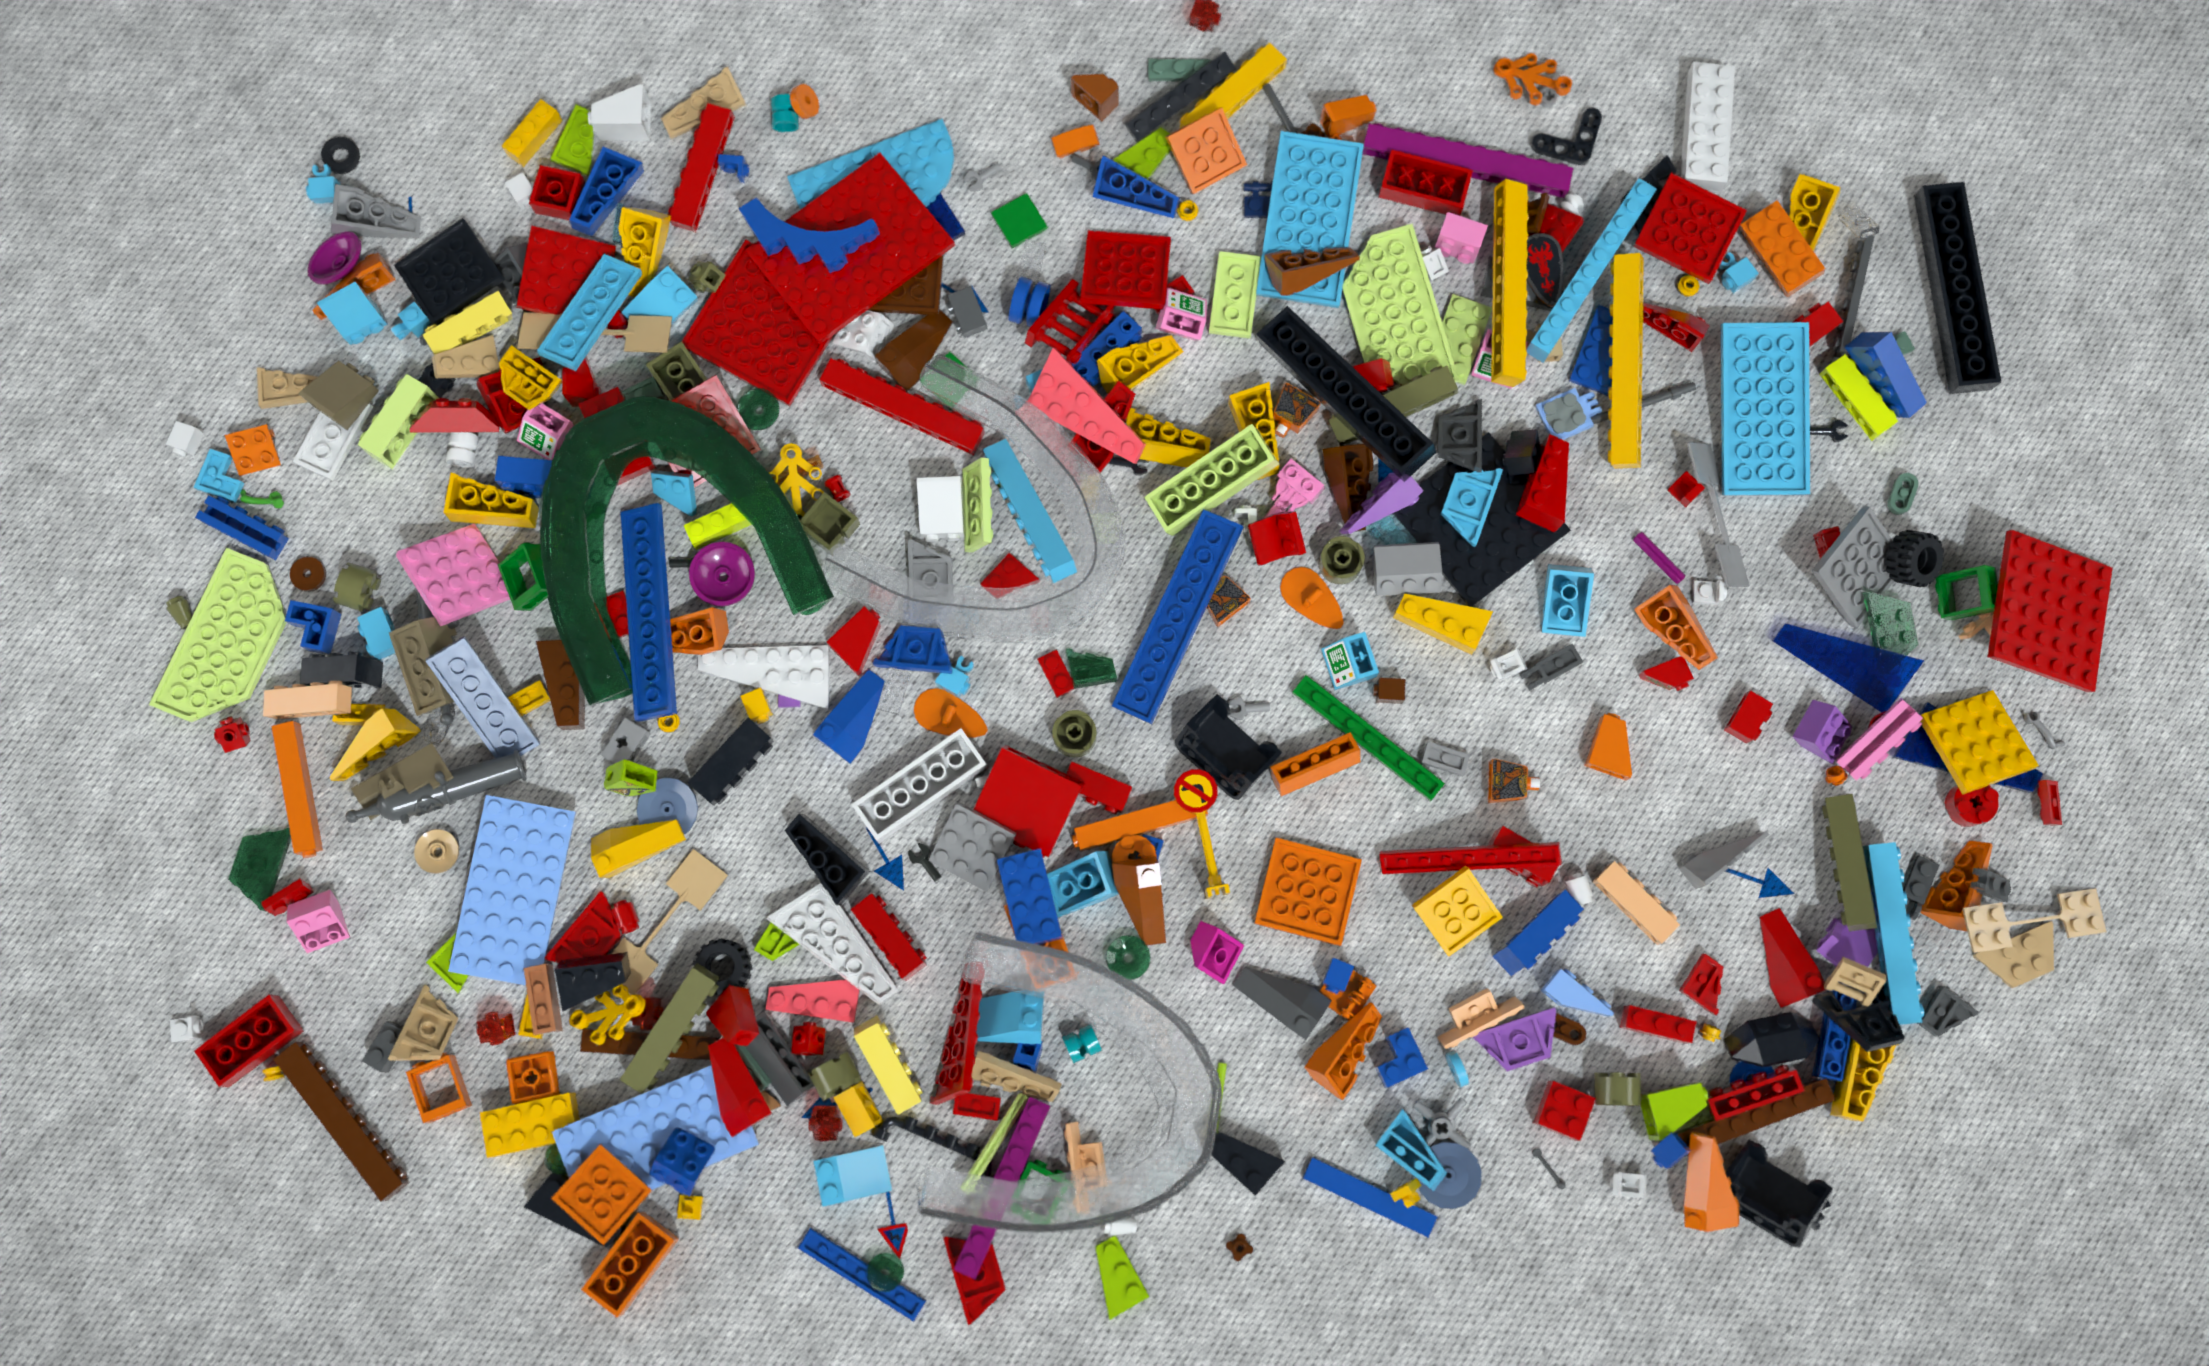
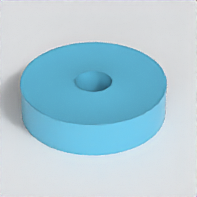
(1457, 1068)

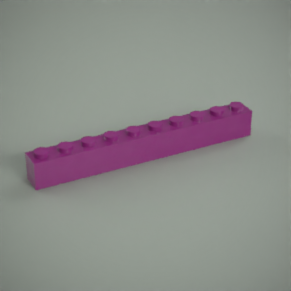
(1486, 164)

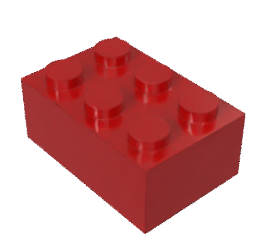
(1534, 875)

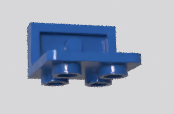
(681, 1161)

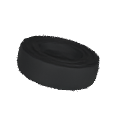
(340, 143)

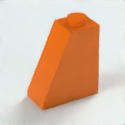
(1347, 114)
(1610, 748)

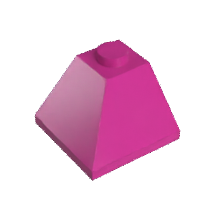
(1214, 951)

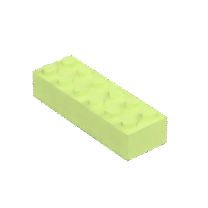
(1211, 480)

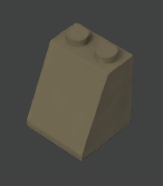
(340, 393)

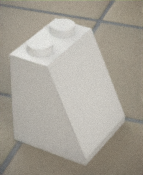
(622, 116)
(940, 508)

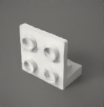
(865, 334)

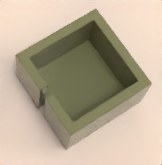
(829, 523)

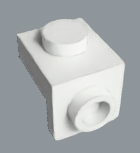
(1507, 665)
(1628, 1184)

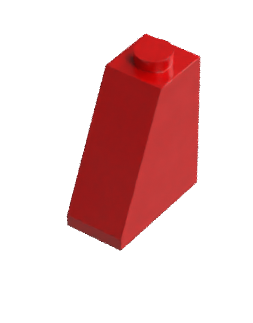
(856, 639)
(734, 1016)

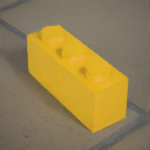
(532, 133)

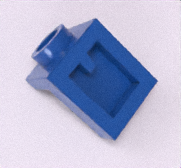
(734, 163)

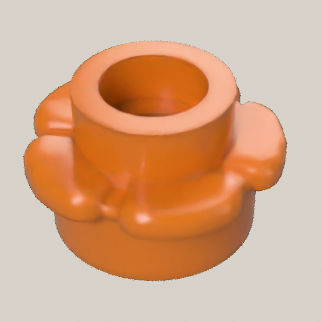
(1836, 775)

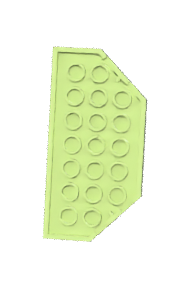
(1396, 307)
(224, 641)

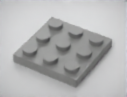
(972, 846)

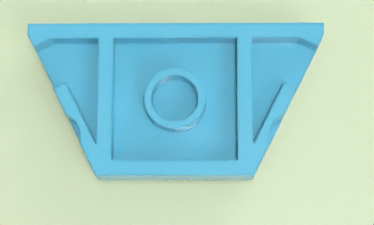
(1470, 502)

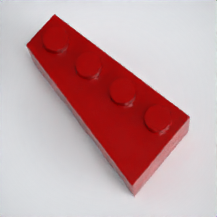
(889, 937)

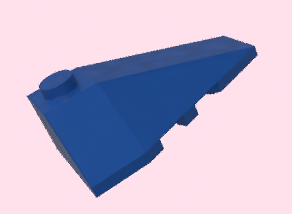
(850, 721)

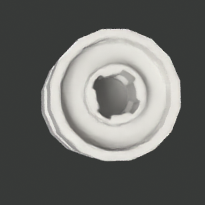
(462, 449)

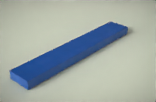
(1369, 1197)
(855, 1270)

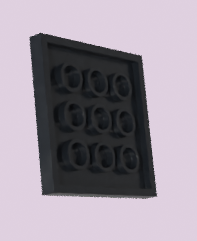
(449, 272)

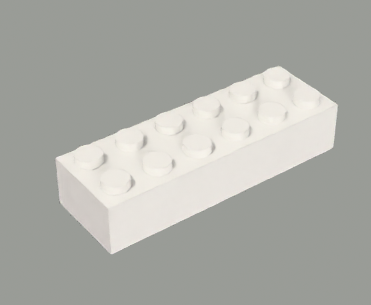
(1707, 125)
(919, 785)

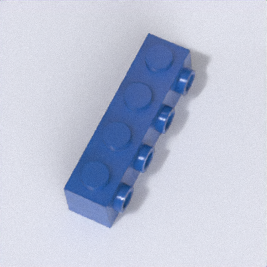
(1119, 333)

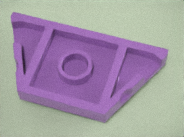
(1520, 1040)

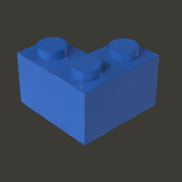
(319, 625)
(1407, 1059)

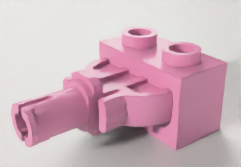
(1295, 488)

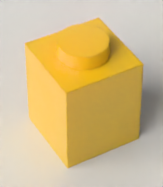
(757, 706)

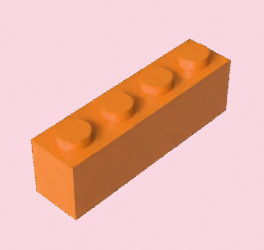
(1315, 764)

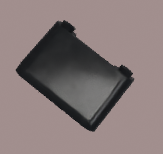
(1225, 749)
(1775, 1198)

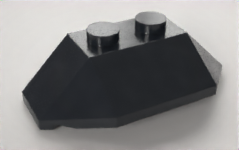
(1772, 1040)

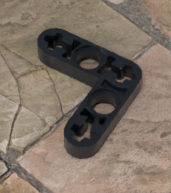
(1578, 145)

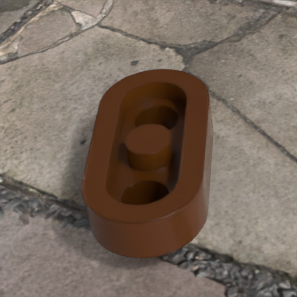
(1563, 1029)

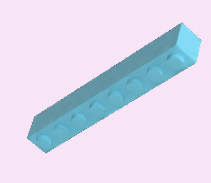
(1029, 512)
(1892, 931)

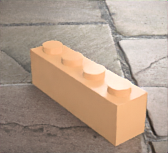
(307, 700)
(1636, 903)

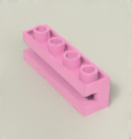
(1879, 739)

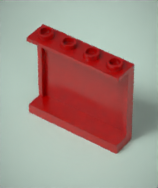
(1028, 799)

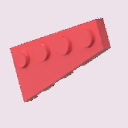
(821, 999)

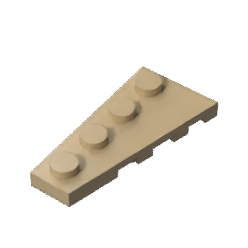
(718, 91)
(1013, 1078)

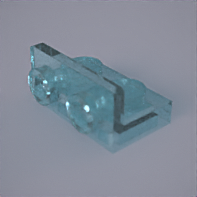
(1390, 531)

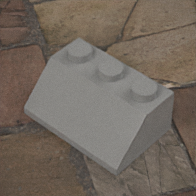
(1407, 569)

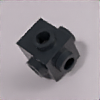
(437, 385)

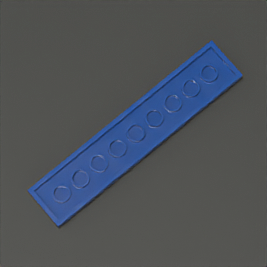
(648, 613)
(1177, 616)

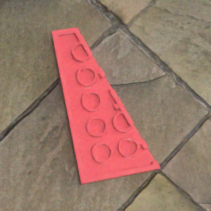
(1079, 407)

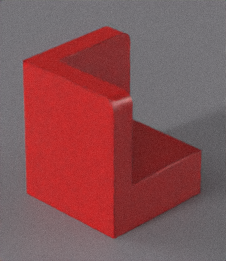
(1685, 489)

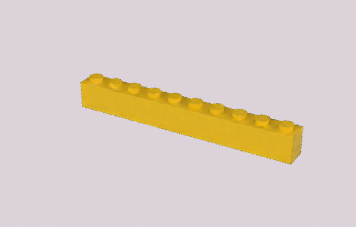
(1509, 283)
(1626, 361)

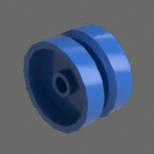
(1028, 301)

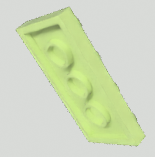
(1234, 295)
(1464, 329)
(977, 505)

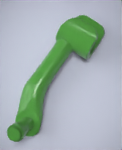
(274, 498)

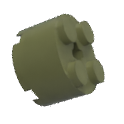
(1348, 550)
(356, 587)
(1082, 743)
(835, 1076)
(1617, 1089)

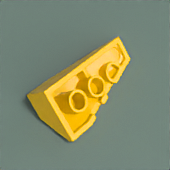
(1812, 206)
(643, 242)
(630, 845)

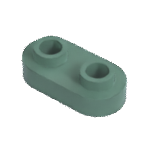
(1901, 494)

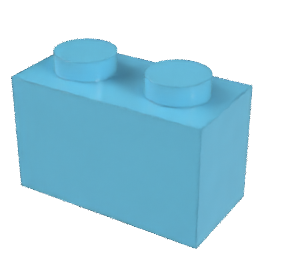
(376, 628)

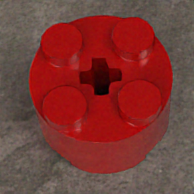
(1960, 809)

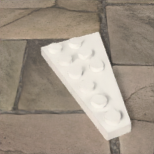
(781, 670)
(831, 937)

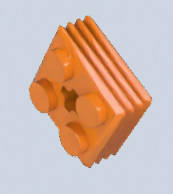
(522, 1067)

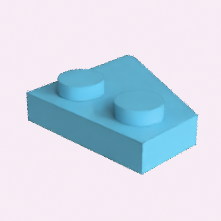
(676, 490)

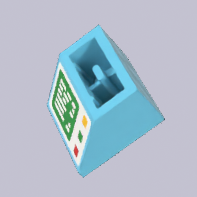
(1350, 661)

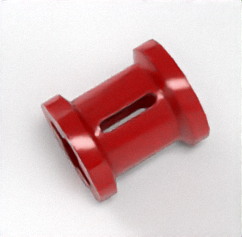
(837, 488)

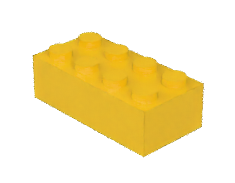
(527, 1124)

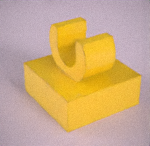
(1407, 1192)
(690, 1207)

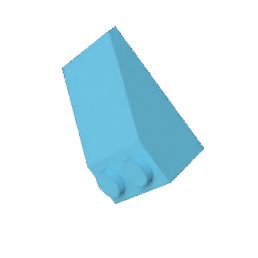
(662, 297)
(353, 313)
(1567, 600)
(1082, 883)
(1011, 1018)
(852, 1175)

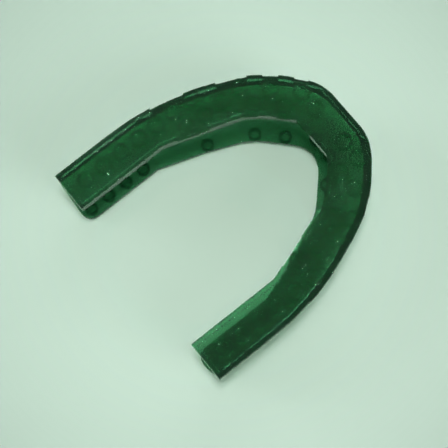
(575, 513)

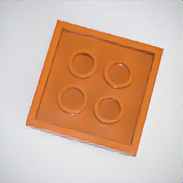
(1206, 150)
(601, 1194)

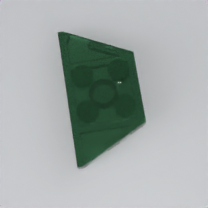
(1891, 623)
(260, 864)

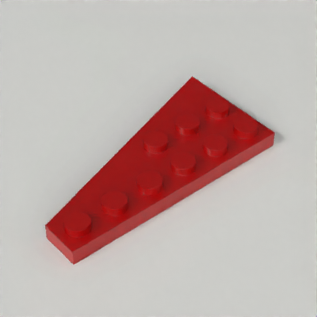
(959, 1047)

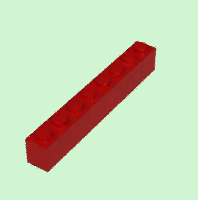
(902, 406)

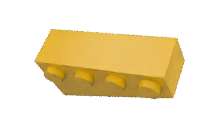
(1255, 408)
(1166, 442)
(485, 504)
(1446, 621)
(1860, 1080)

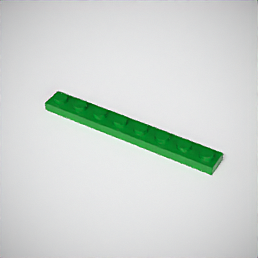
(1368, 738)

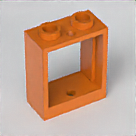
(428, 1115)

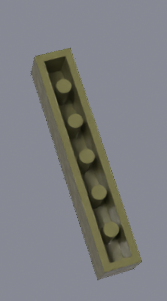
(1409, 398)
(1850, 863)
(669, 1029)

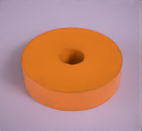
(804, 101)

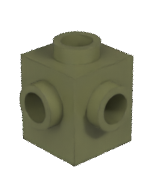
(706, 277)

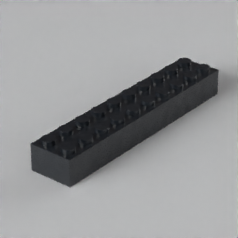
(1957, 288)
(1346, 394)

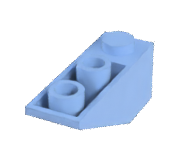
(1569, 993)

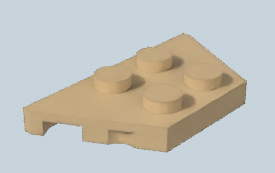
(2026, 960)
(425, 1030)

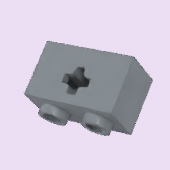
(628, 732)

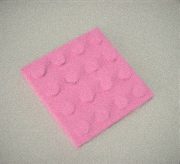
(455, 574)

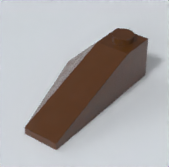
(910, 351)
(1348, 476)

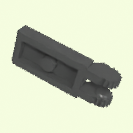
(1554, 666)
(1919, 883)
(1991, 885)

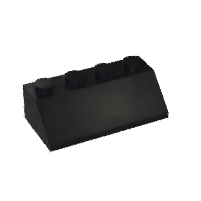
(731, 762)

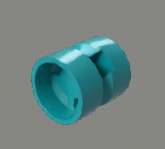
(783, 117)
(1082, 1043)

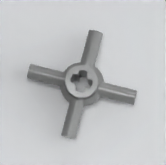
(1441, 1117)

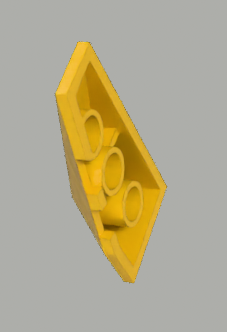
(1136, 362)
(377, 735)

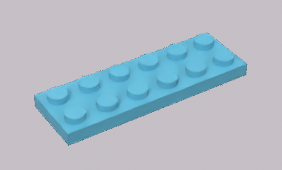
(589, 312)

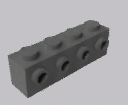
(775, 1059)

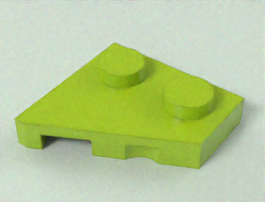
(774, 943)

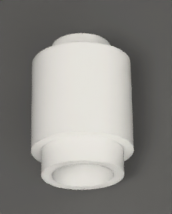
(1579, 888)

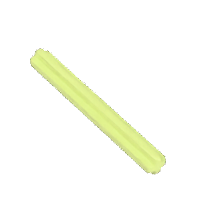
(999, 1135)

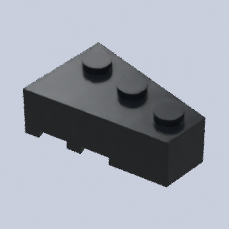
(350, 669)
(590, 976)
(1244, 1162)

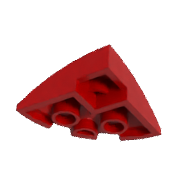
(504, 408)

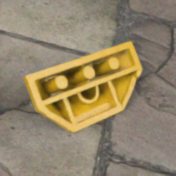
(526, 379)

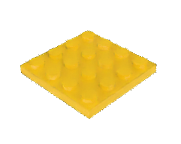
(1978, 742)

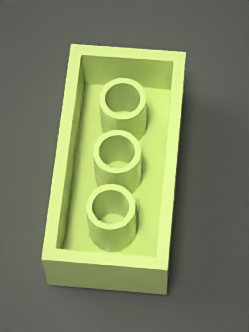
(390, 428)

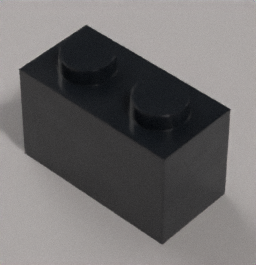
(1522, 452)

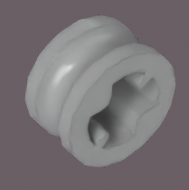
(1552, 93)

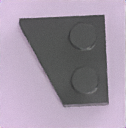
(1945, 1012)

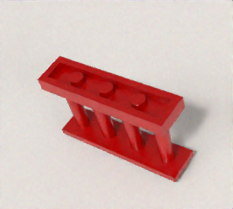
(1058, 307)

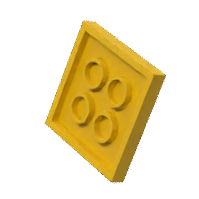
(1457, 911)

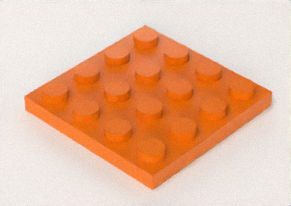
(1308, 891)

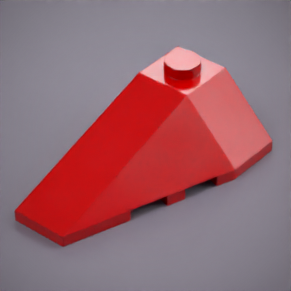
(1676, 325)
(579, 384)
(1120, 400)
(1789, 965)
(737, 1094)

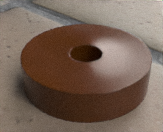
(317, 576)

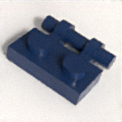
(1255, 205)

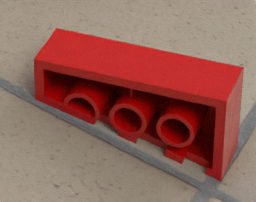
(1546, 489)

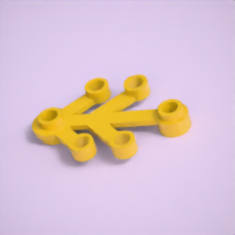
(794, 480)
(632, 1007)

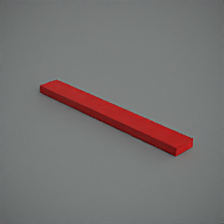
(1473, 857)

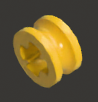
(272, 1074)

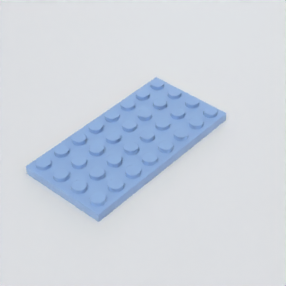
(512, 889)
(643, 1124)

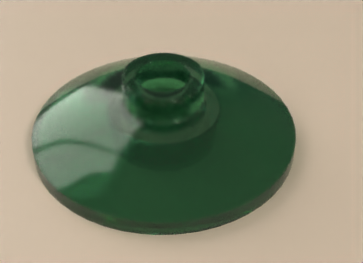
(756, 399)
(1128, 945)

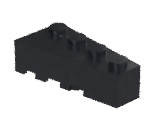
(832, 864)
(544, 1206)

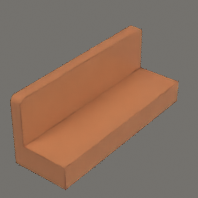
(543, 999)

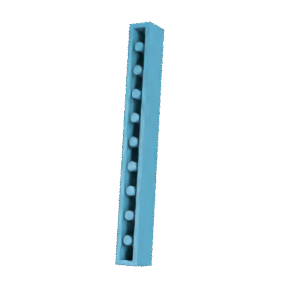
(1590, 270)

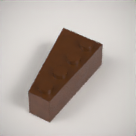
(562, 685)

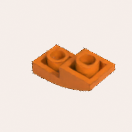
(1075, 140)

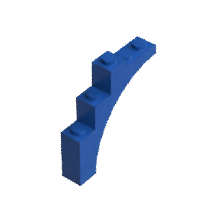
(805, 244)

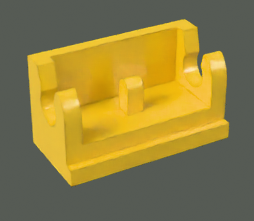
(359, 714)
(858, 1109)

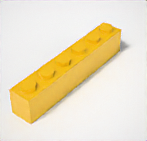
(1242, 85)

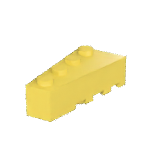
(469, 324)
(887, 1065)

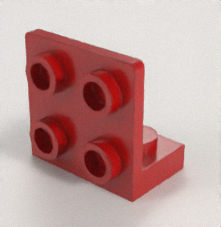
(1276, 537)

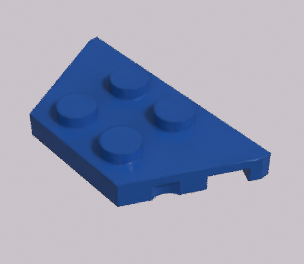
(916, 651)

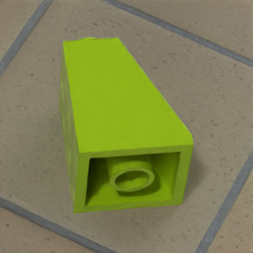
(1671, 1108)

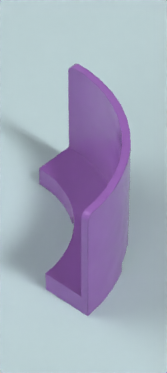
(1854, 945)

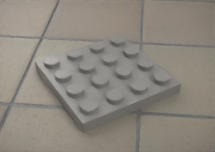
(1856, 565)

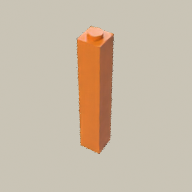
(297, 789)
(1130, 824)

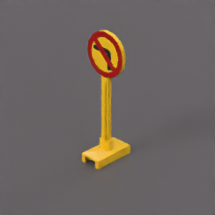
(1195, 793)

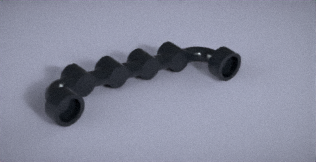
(929, 1133)

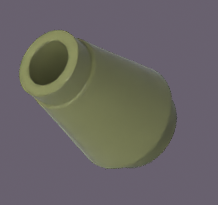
(179, 610)

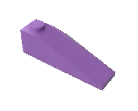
(1388, 498)

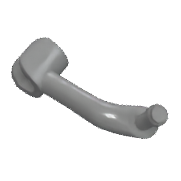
(2046, 733)

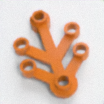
(1531, 76)

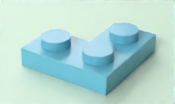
(213, 478)

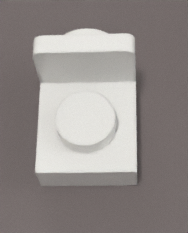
(1434, 262)
(1246, 512)
(1709, 592)
(186, 1028)

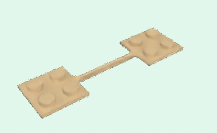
(641, 335)
(694, 882)
(1990, 929)

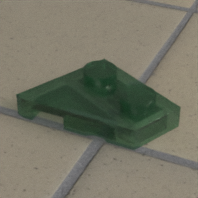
(1089, 669)

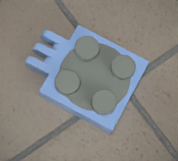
(1568, 413)

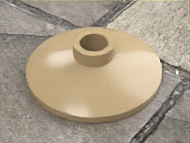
(427, 846)

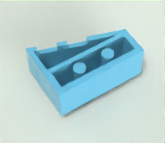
(1410, 1150)

